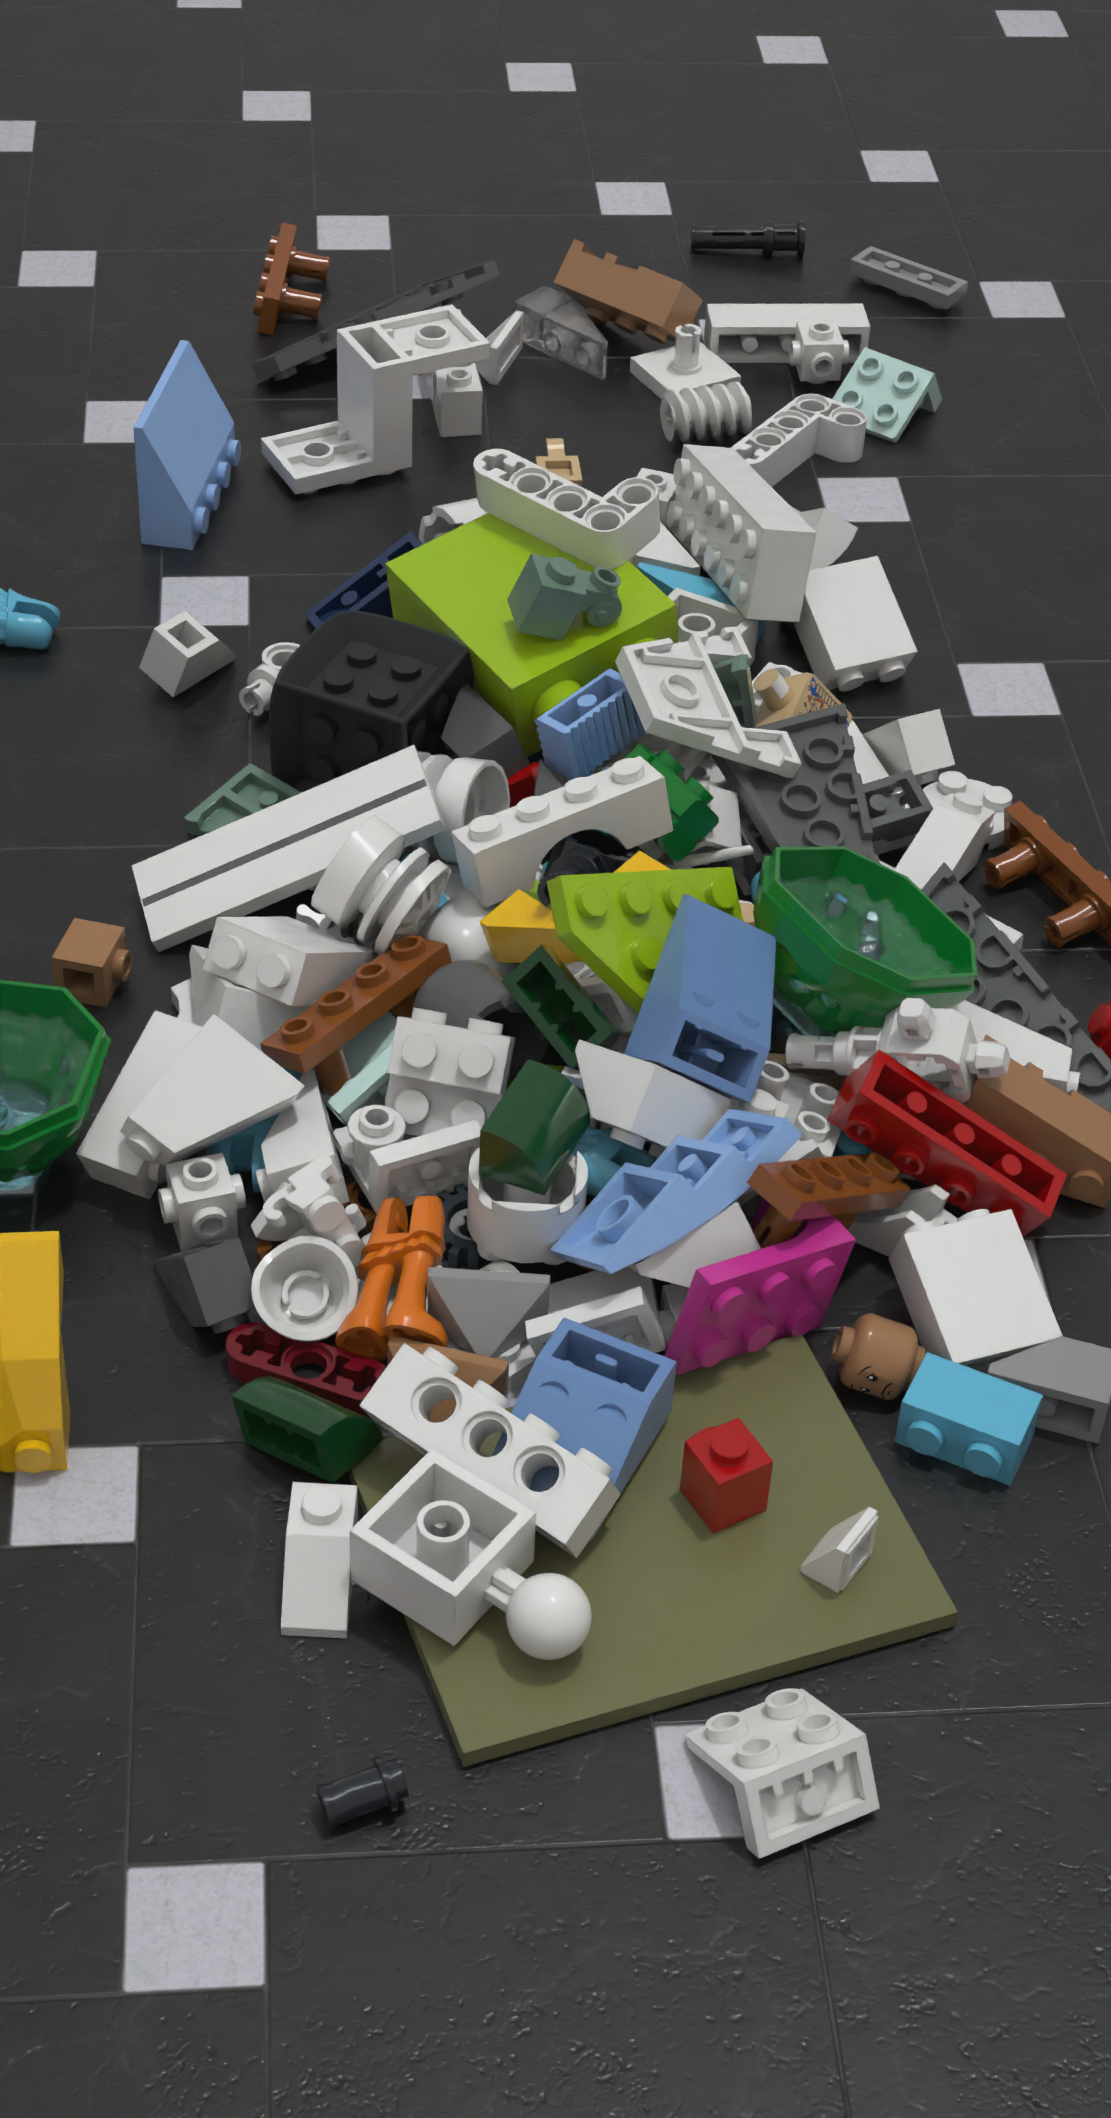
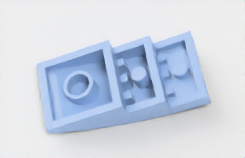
(683, 1189)

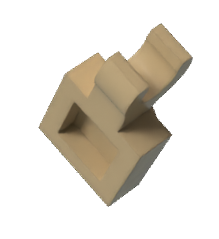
(559, 464)

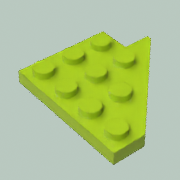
(624, 918)

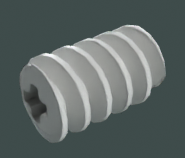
(706, 409)

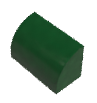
(559, 1004)
(533, 1129)
(303, 1427)

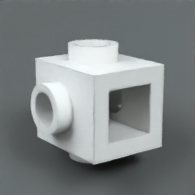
(818, 351)
(201, 1200)

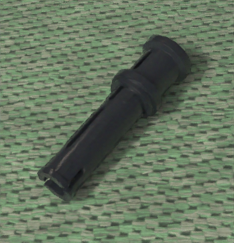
(768, 237)

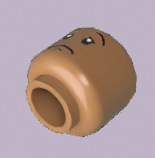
(877, 1356)

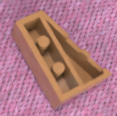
(626, 295)
(1051, 1123)

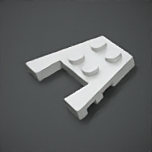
(685, 701)

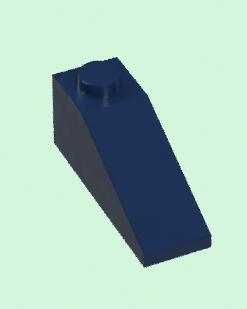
(366, 589)

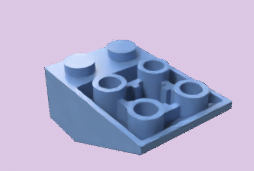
(709, 1002)
(597, 1398)

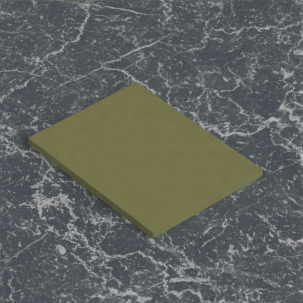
(682, 1605)

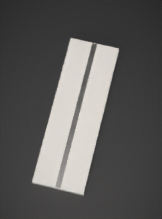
(280, 848)

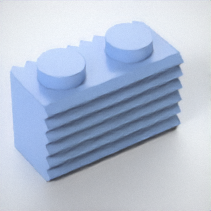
(589, 726)

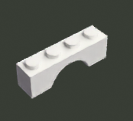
(506, 848)

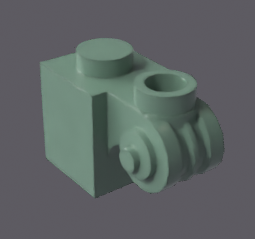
(554, 592)

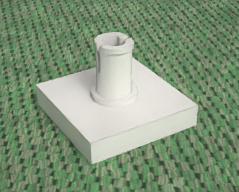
(682, 365)

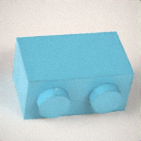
(968, 1418)

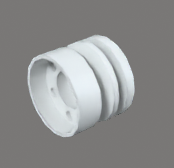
(462, 792)
(373, 881)

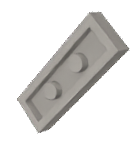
(908, 278)

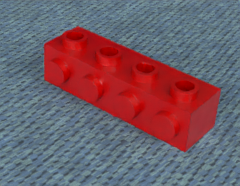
(944, 1143)

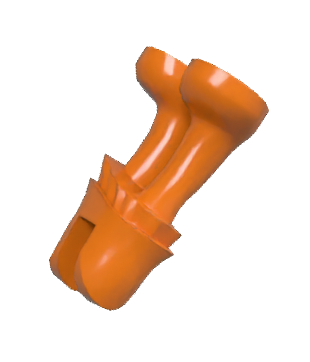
(391, 1260)

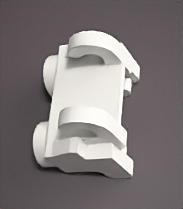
(319, 1208)

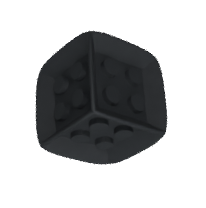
(361, 694)

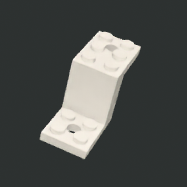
(374, 398)

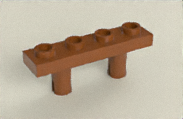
(273, 293)
(1059, 865)
(383, 985)
(823, 1189)

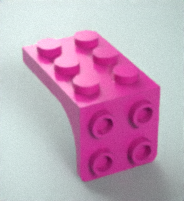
(760, 1294)

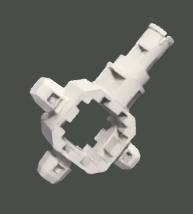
(926, 1040)

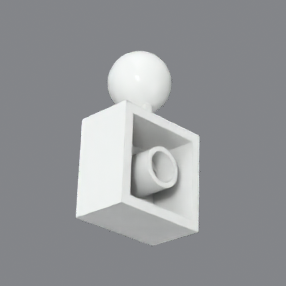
(453, 1548)

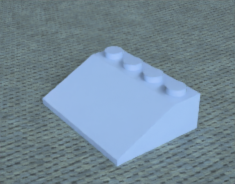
(182, 453)

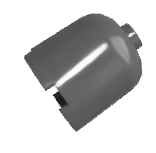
(476, 991)

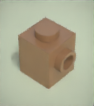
(92, 961)

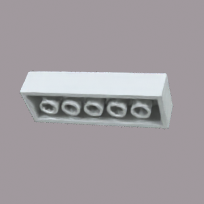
(741, 532)

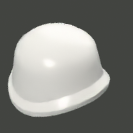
(305, 1288)

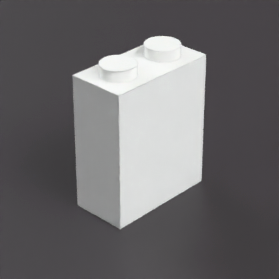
(853, 626)
(282, 957)
(973, 1289)

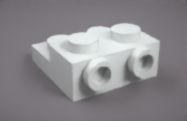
(446, 1071)

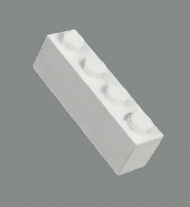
(765, 330)

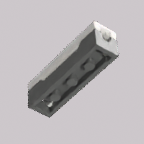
(890, 822)

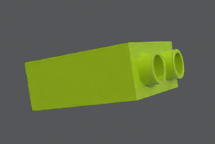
(462, 591)

